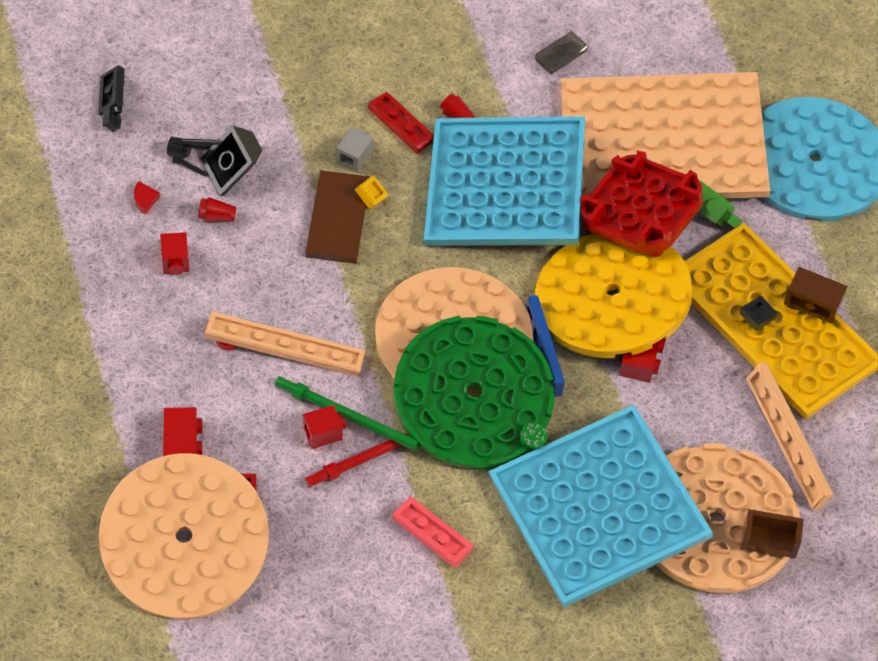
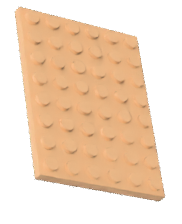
(679, 122)

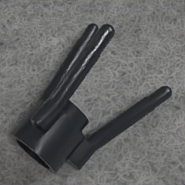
(181, 147)

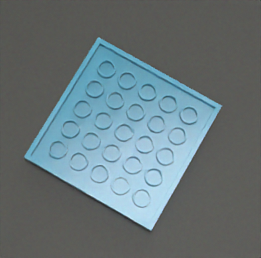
(505, 181)
(600, 505)

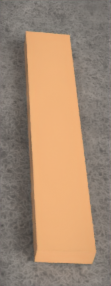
(284, 344)
(789, 437)

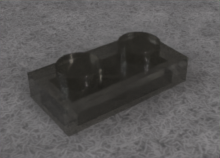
(561, 52)

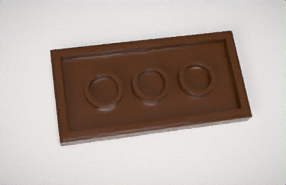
(336, 218)

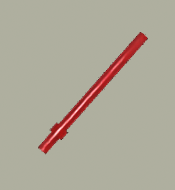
(333, 471)

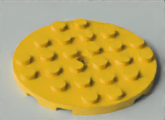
(587, 320)

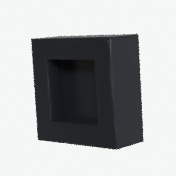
(758, 313)

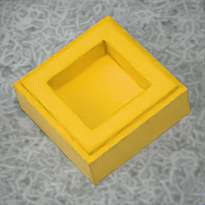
(371, 192)

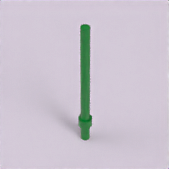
(303, 393)

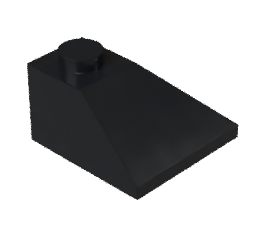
(232, 158)

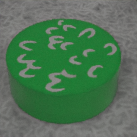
(533, 436)

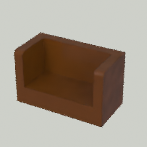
(815, 295)
(772, 533)

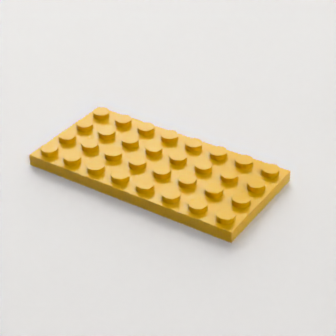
(805, 354)

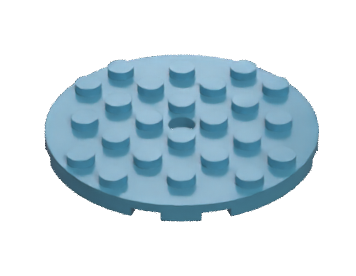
(848, 149)

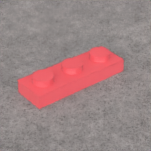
(432, 532)

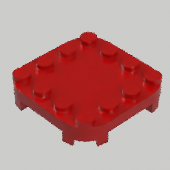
(642, 204)

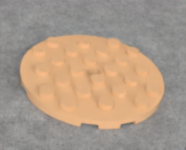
(439, 296)
(728, 484)
(174, 576)

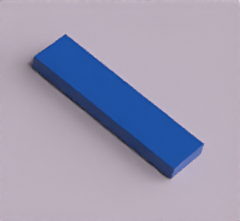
(544, 342)

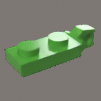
(717, 208)

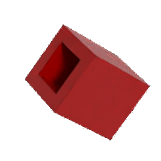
(174, 253)
(323, 426)

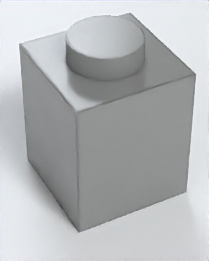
(354, 150)

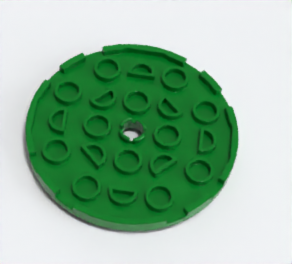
(466, 353)

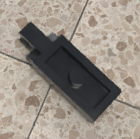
(111, 97)

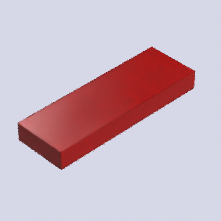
(401, 122)

